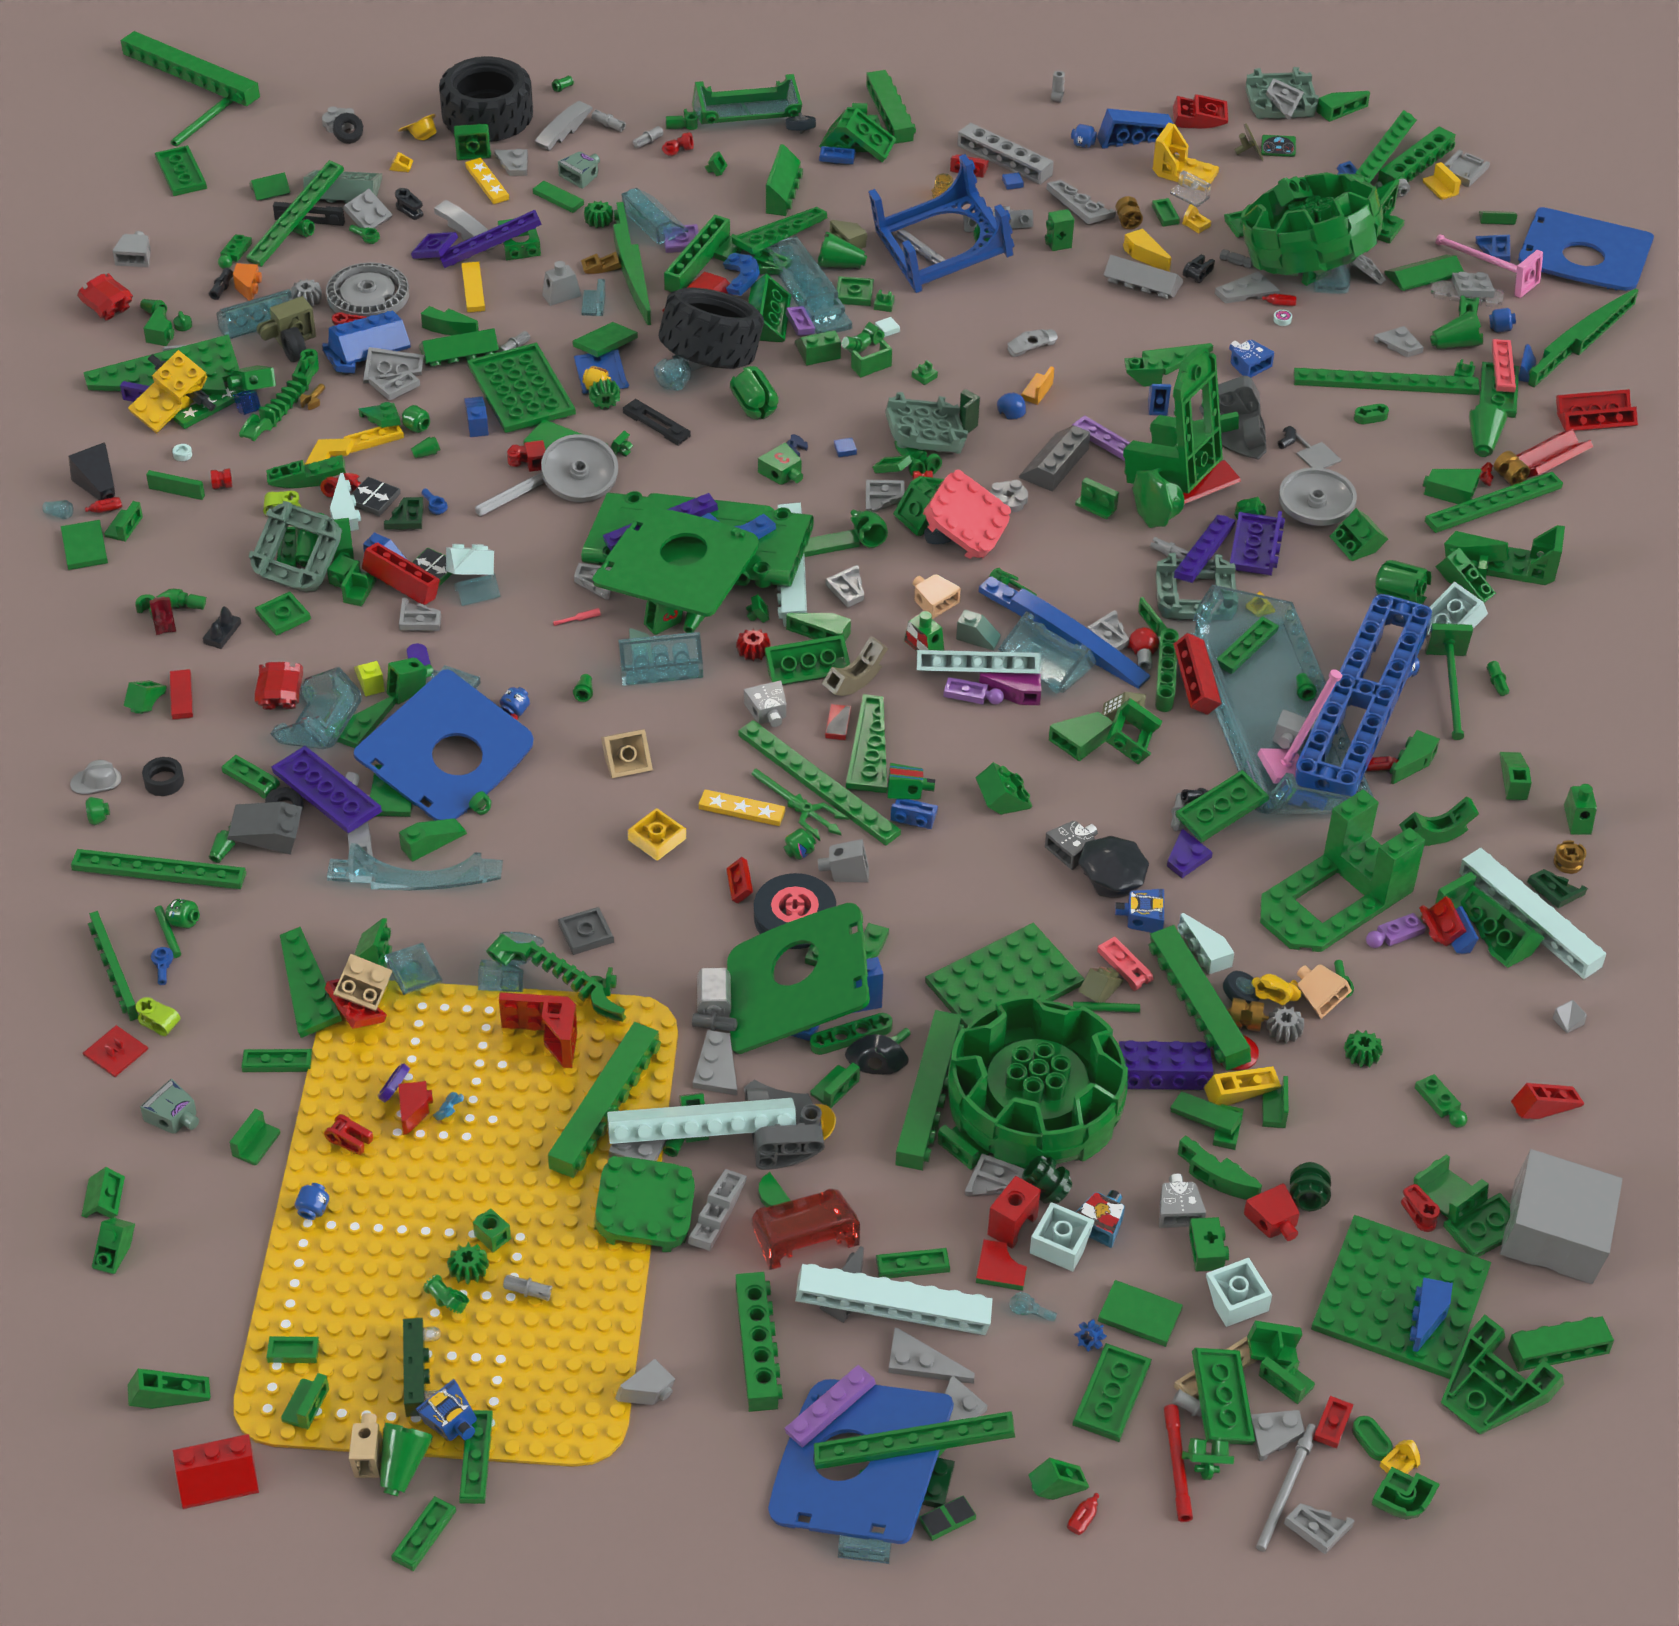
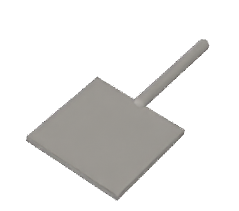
(1317, 455)

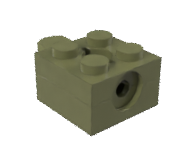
(287, 315)

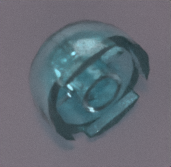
(673, 373)

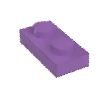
(800, 320)

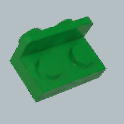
(1097, 498)

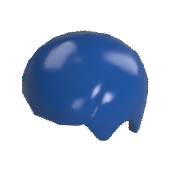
(1011, 405)

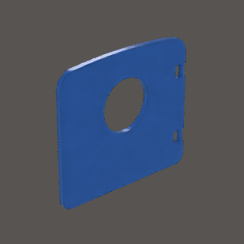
(1621, 246)
(437, 711)
(884, 1493)

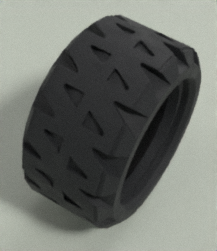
(488, 93)
(711, 328)

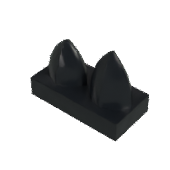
(222, 629)

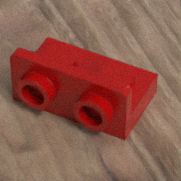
(980, 165)
(1443, 921)

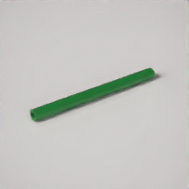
(206, 117)

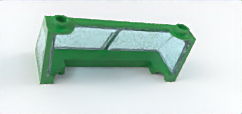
(747, 103)

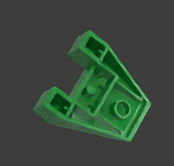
(1487, 1390)

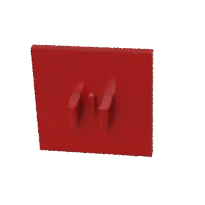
(115, 1051)

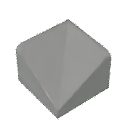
(1569, 1016)

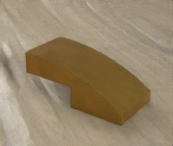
(597, 265)

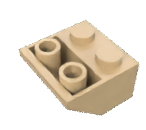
(363, 982)

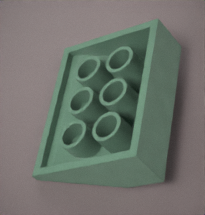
(348, 185)

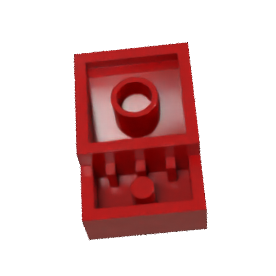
(1199, 112)

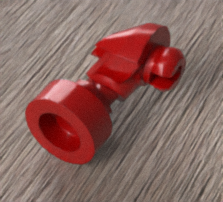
(672, 147)
(329, 484)

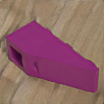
(1016, 687)

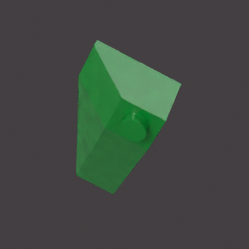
(1504, 933)

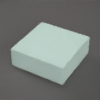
(888, 326)

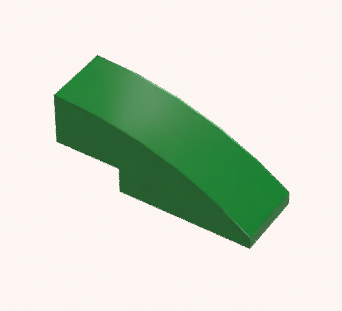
(447, 322)

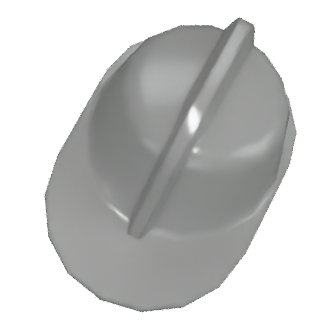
(96, 777)

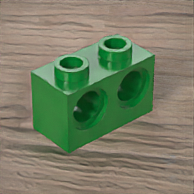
(1292, 190)

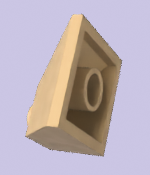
(627, 753)

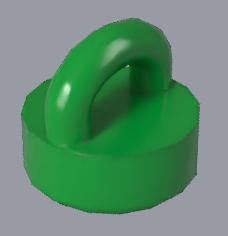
(182, 322)
(479, 801)

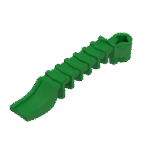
(272, 413)
(505, 950)

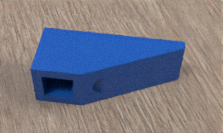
(1432, 1309)

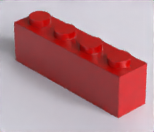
(400, 573)
(1197, 673)

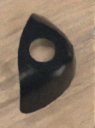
(888, 1051)

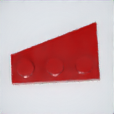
(356, 1015)

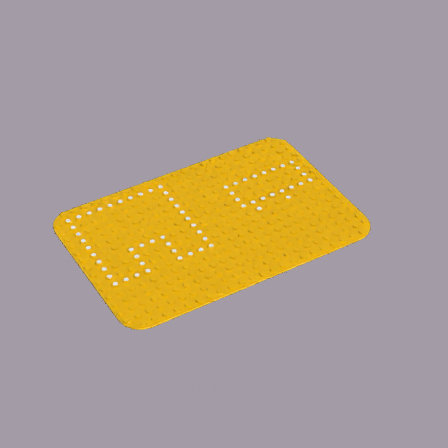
(414, 1197)

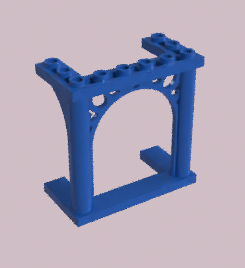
(957, 195)

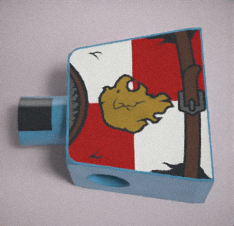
(1107, 1216)

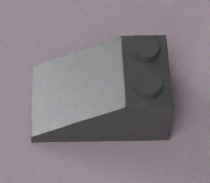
(266, 825)

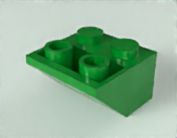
(1358, 536)
(1003, 790)
(374, 943)

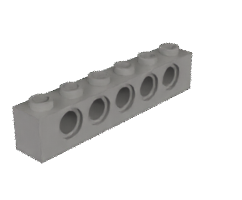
(1005, 153)

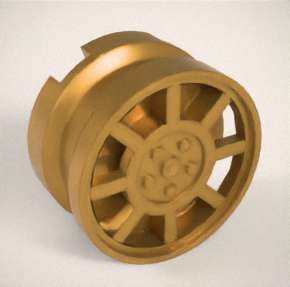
(1570, 857)

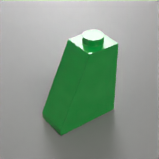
(1452, 484)
(1080, 734)

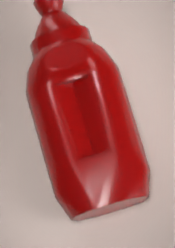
(1280, 299)
(104, 505)
(1381, 763)
(1083, 1515)

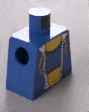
(1143, 910)
(448, 1413)

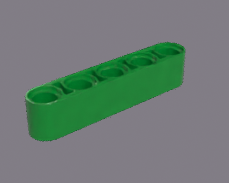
(1166, 670)

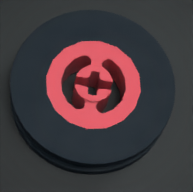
(794, 893)

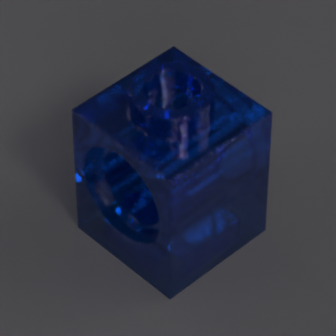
(247, 402)

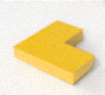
(330, 447)

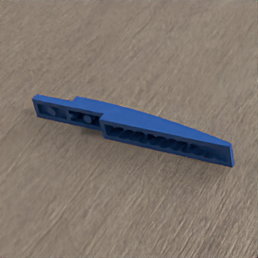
(1065, 627)

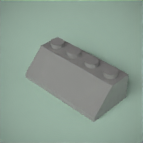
(1142, 276)

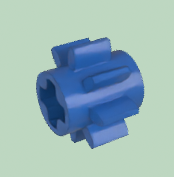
(1094, 1331)

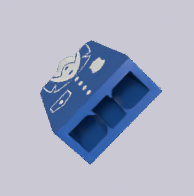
(1250, 357)

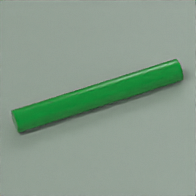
(167, 931)
(1108, 1007)

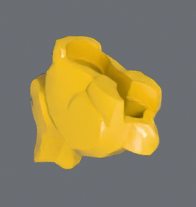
(1276, 989)

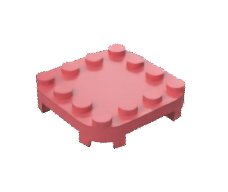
(967, 514)

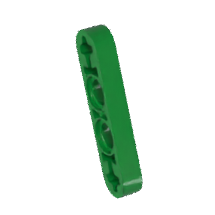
(849, 1030)

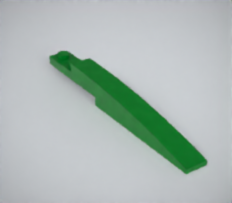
(631, 263)
(1581, 336)

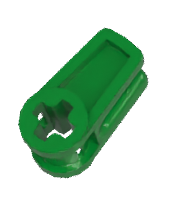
(1468, 304)

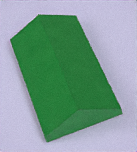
(1424, 272)
(806, 659)

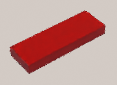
(181, 694)

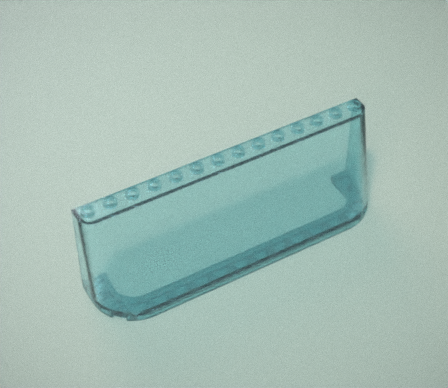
(1262, 689)

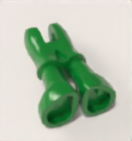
(920, 460)

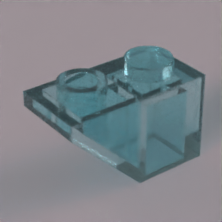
(498, 977)

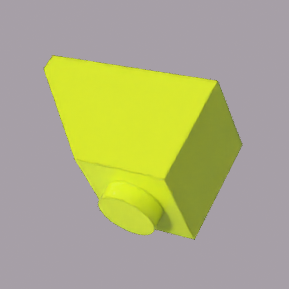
(370, 678)

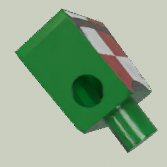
(924, 633)

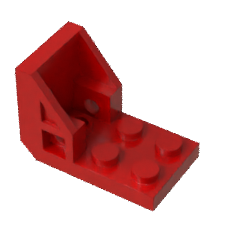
(546, 1013)

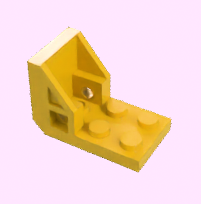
(1170, 165)

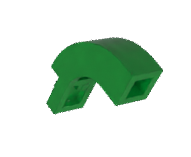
(1445, 826)

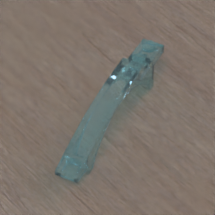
(382, 876)

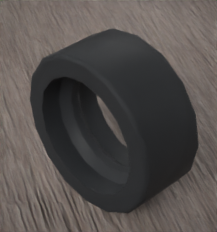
(167, 787)

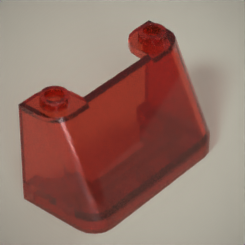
(804, 1224)

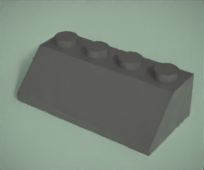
(1057, 458)

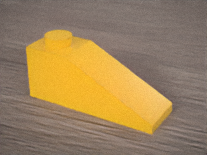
(1146, 249)
(1241, 1085)

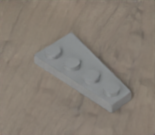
(1079, 203)

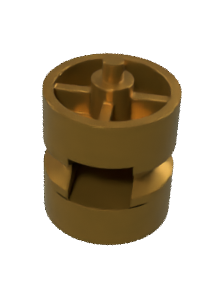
(1129, 212)
(1511, 468)
(1247, 1014)

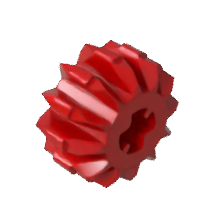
(752, 644)

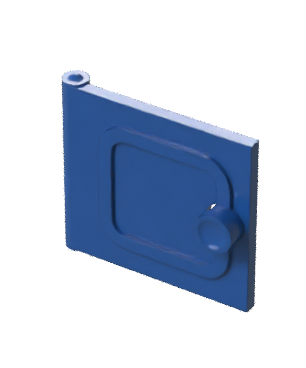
(610, 361)

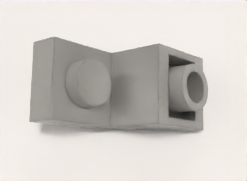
(362, 837)

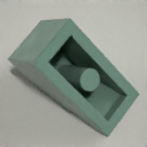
(977, 630)

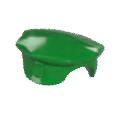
(1156, 498)

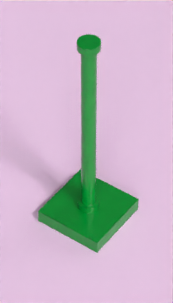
(1451, 641)

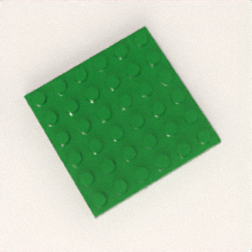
(1375, 1289)

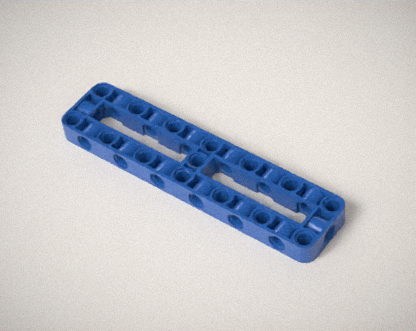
(1375, 697)

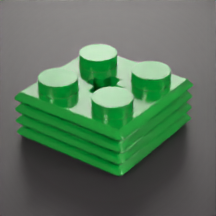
(472, 141)

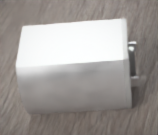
(714, 991)

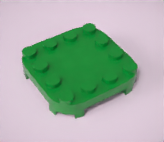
(644, 1202)

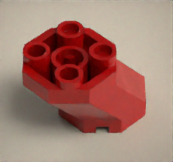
(105, 296)
(278, 685)

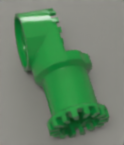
(446, 1295)

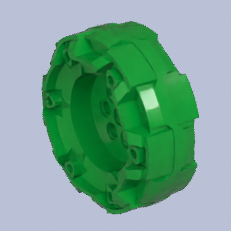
(1317, 233)
(1037, 1081)

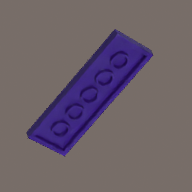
(326, 789)

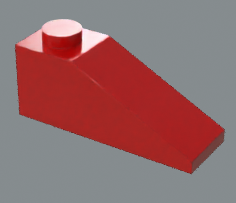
(1544, 1100)

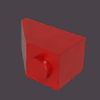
(414, 1104)

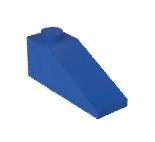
(476, 416)

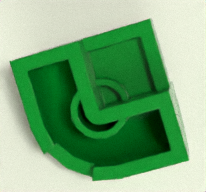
(1404, 1495)

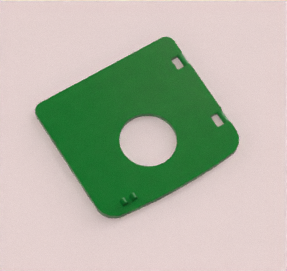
(693, 588)
(776, 1011)

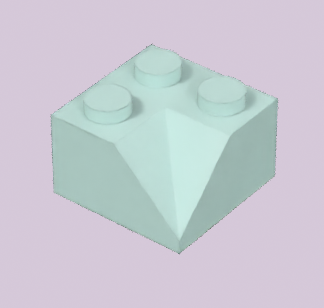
(472, 560)
(1061, 1236)
(1238, 1292)

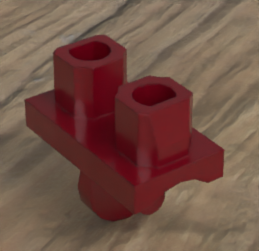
(162, 615)

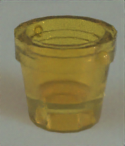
(942, 183)

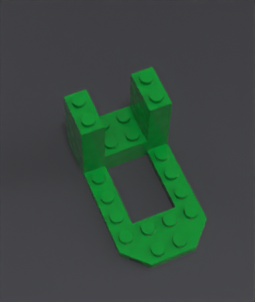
(1180, 445)
(1376, 870)

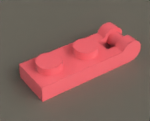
(1125, 963)

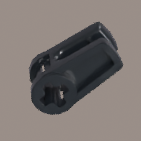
(408, 203)
(1198, 268)

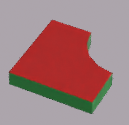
(998, 1267)

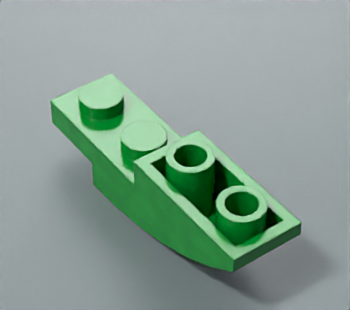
(301, 476)
(1221, 1176)

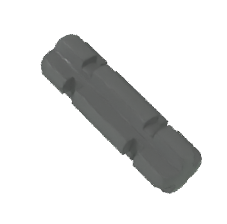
(1235, 258)

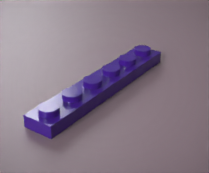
(490, 238)
(697, 506)
(1204, 548)

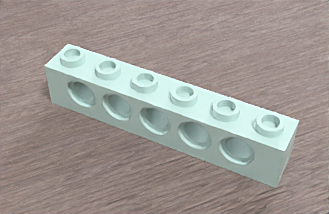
(978, 661)

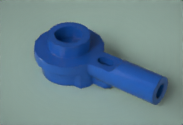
(436, 504)
(162, 958)

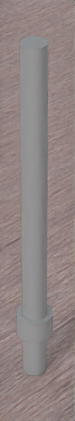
(1303, 1448)

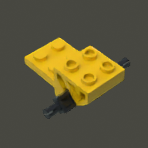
(174, 388)

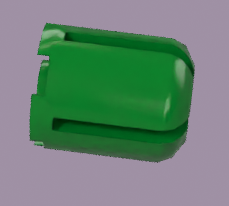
(754, 393)
(1403, 581)

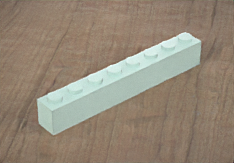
(793, 598)
(1560, 935)
(699, 1120)
(894, 1299)

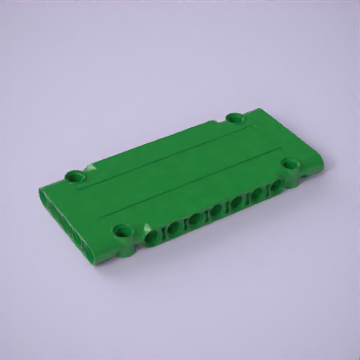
(773, 562)

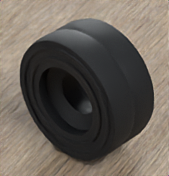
(292, 343)

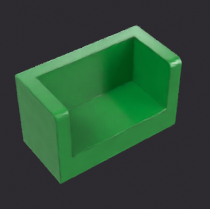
(873, 362)

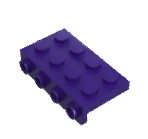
(1257, 543)
(1167, 1064)

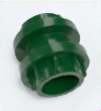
(1053, 1182)
(1310, 1186)

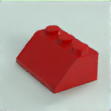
(215, 1471)

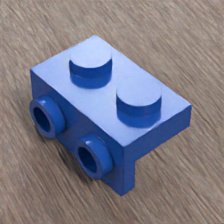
(914, 813)

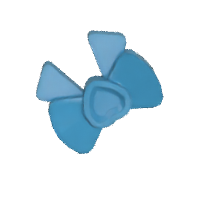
(447, 1107)

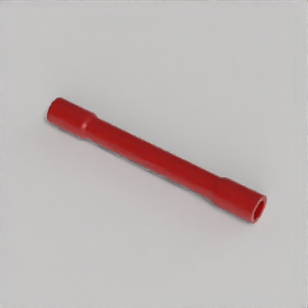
(1182, 1499)

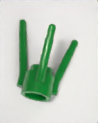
(1006, 578)

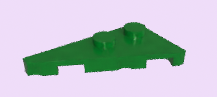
(1173, 356)
(365, 722)

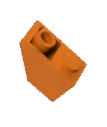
(246, 279)

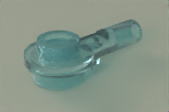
(1023, 1305)

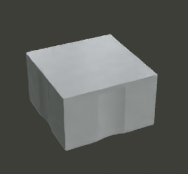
(1561, 1216)

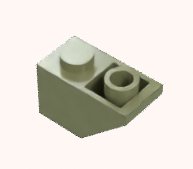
(1100, 983)

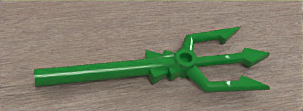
(802, 806)

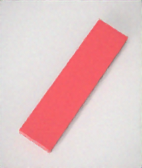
(1503, 365)

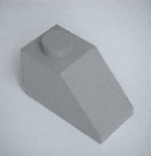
(647, 1385)

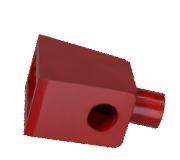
(1274, 1212)

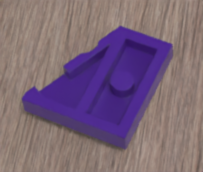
(1187, 854)

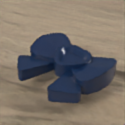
(797, 441)

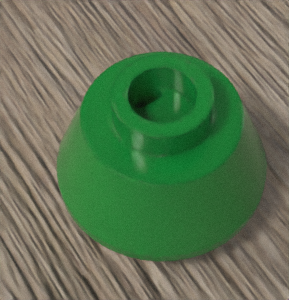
(96, 810)

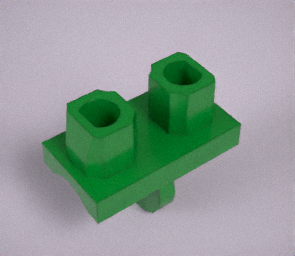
(1197, 1453)

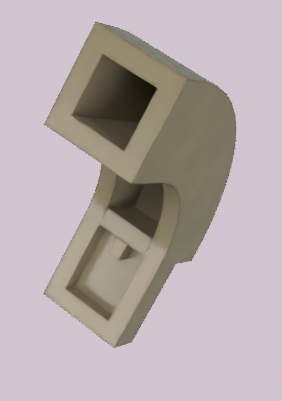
(859, 673)

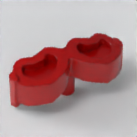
(1486, 477)

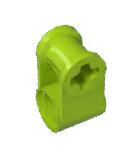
(275, 498)
(156, 1016)

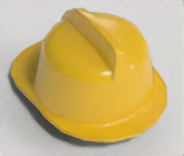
(422, 129)

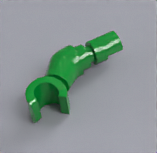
(860, 342)
(177, 599)

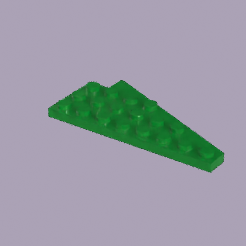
(212, 356)

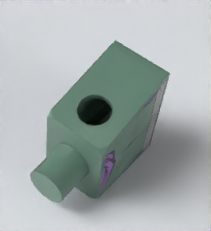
(579, 168)
(170, 1108)

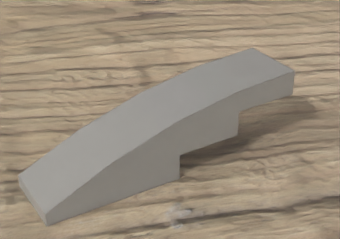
(564, 123)
(460, 220)
(717, 1210)

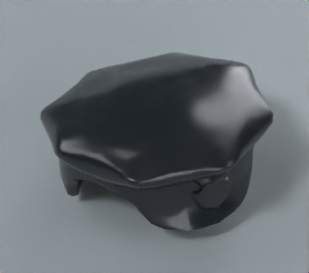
(1114, 866)

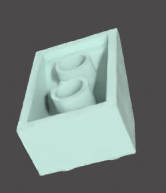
(1457, 607)

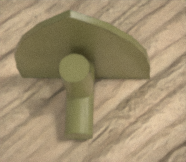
(1247, 144)

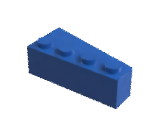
(1130, 127)

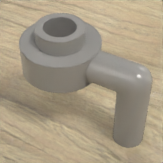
(1403, 188)

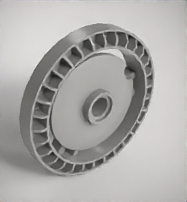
(365, 288)

